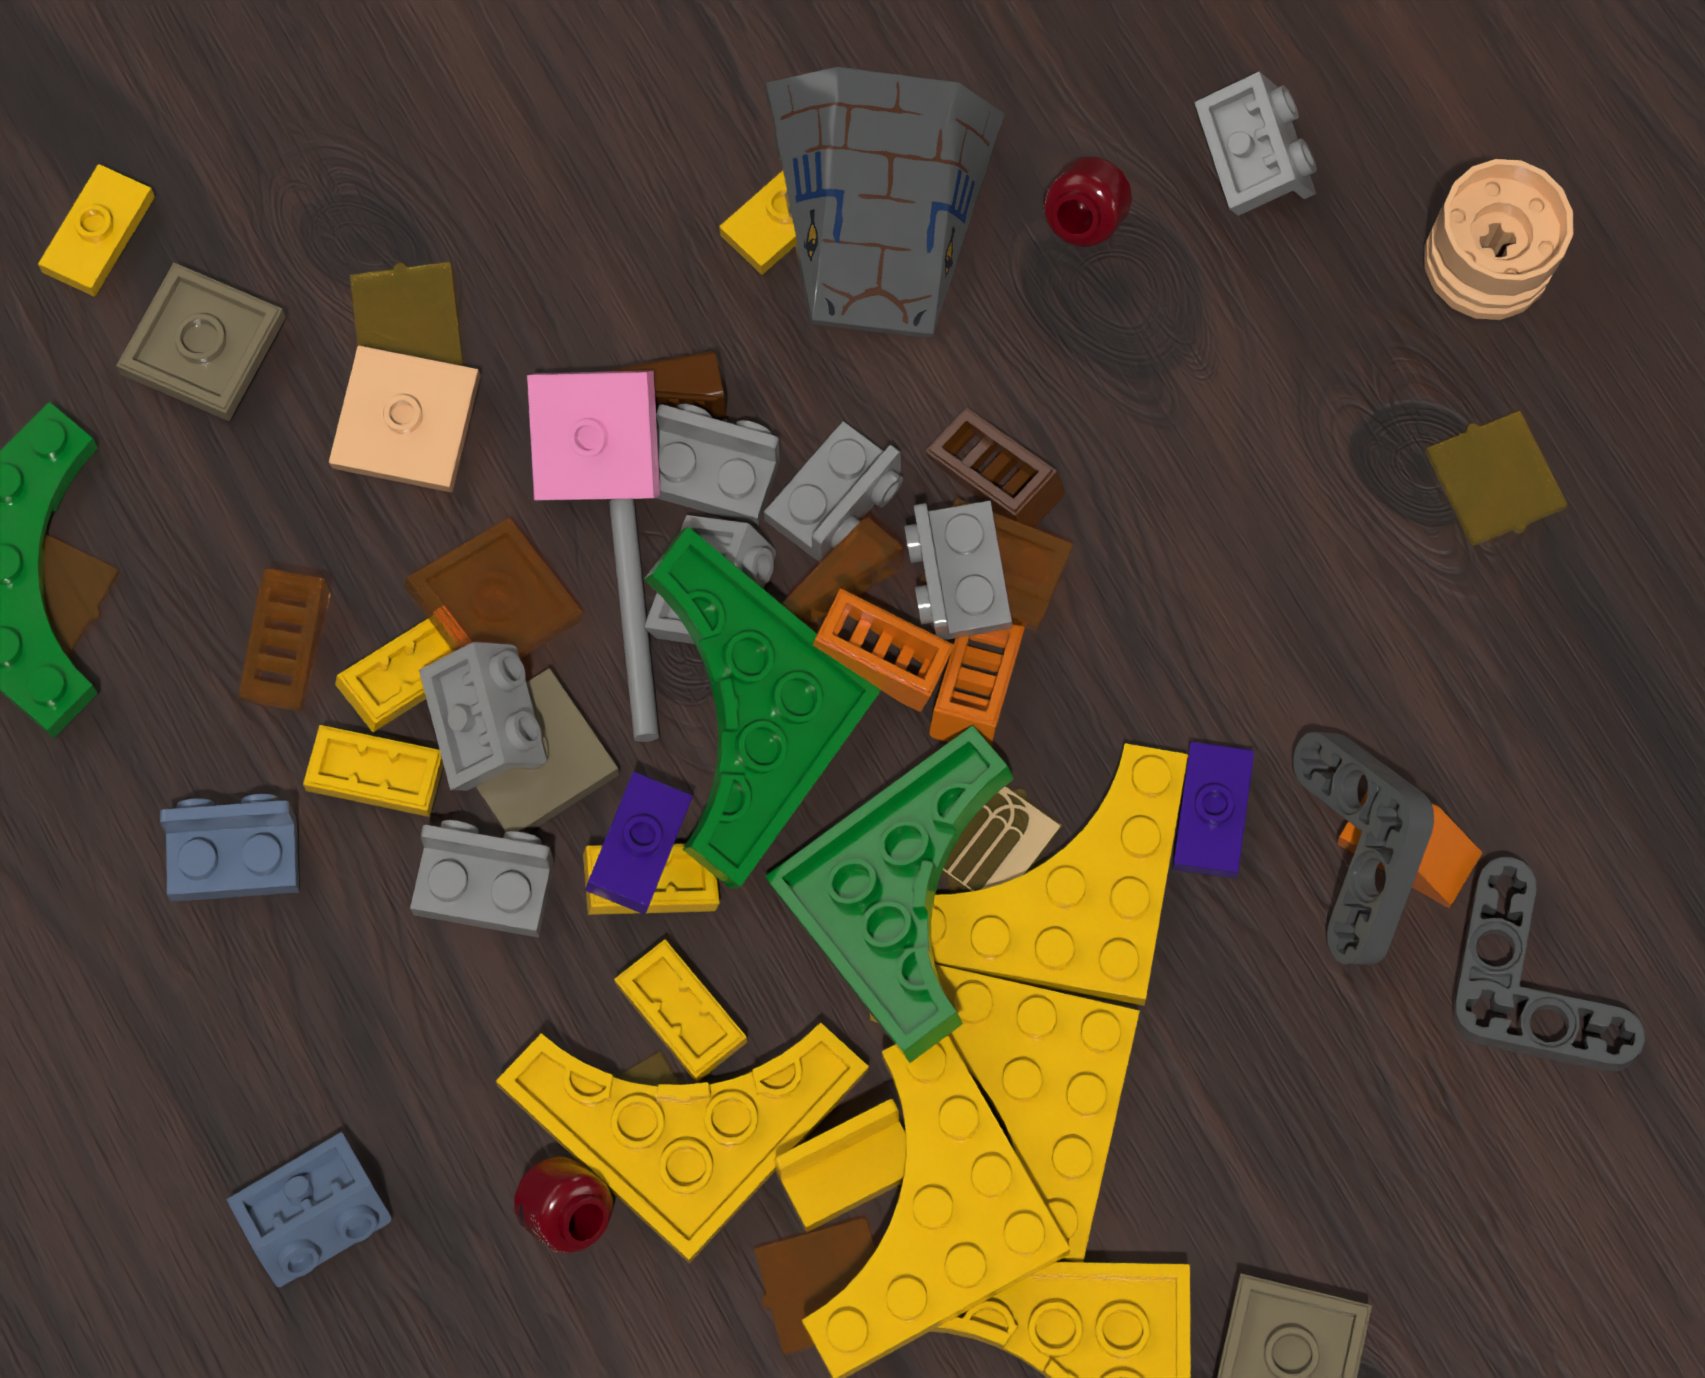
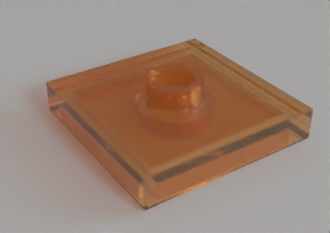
(494, 593)

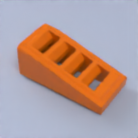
(911, 640)
(959, 711)

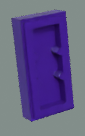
(1213, 810)
(638, 843)

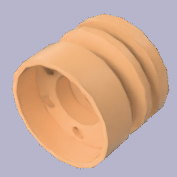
(1515, 215)

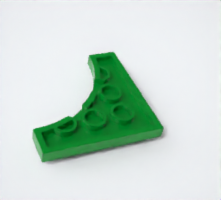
(33, 480)
(775, 699)
(873, 883)

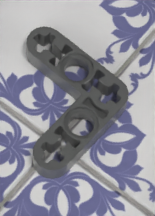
(1394, 829)
(1503, 986)

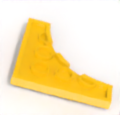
(1090, 910)
(1054, 1080)
(689, 1150)
(960, 1225)
(1090, 1320)

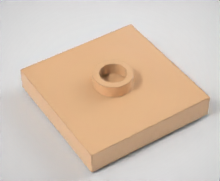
(404, 419)

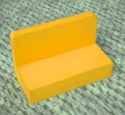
(844, 1166)

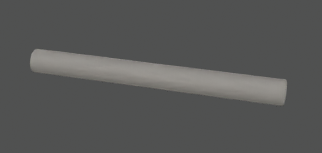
(633, 620)

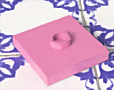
(593, 435)

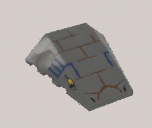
(879, 190)

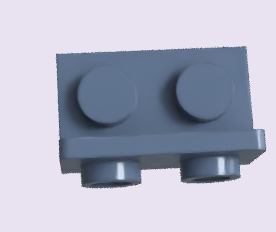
(231, 848)
(309, 1210)

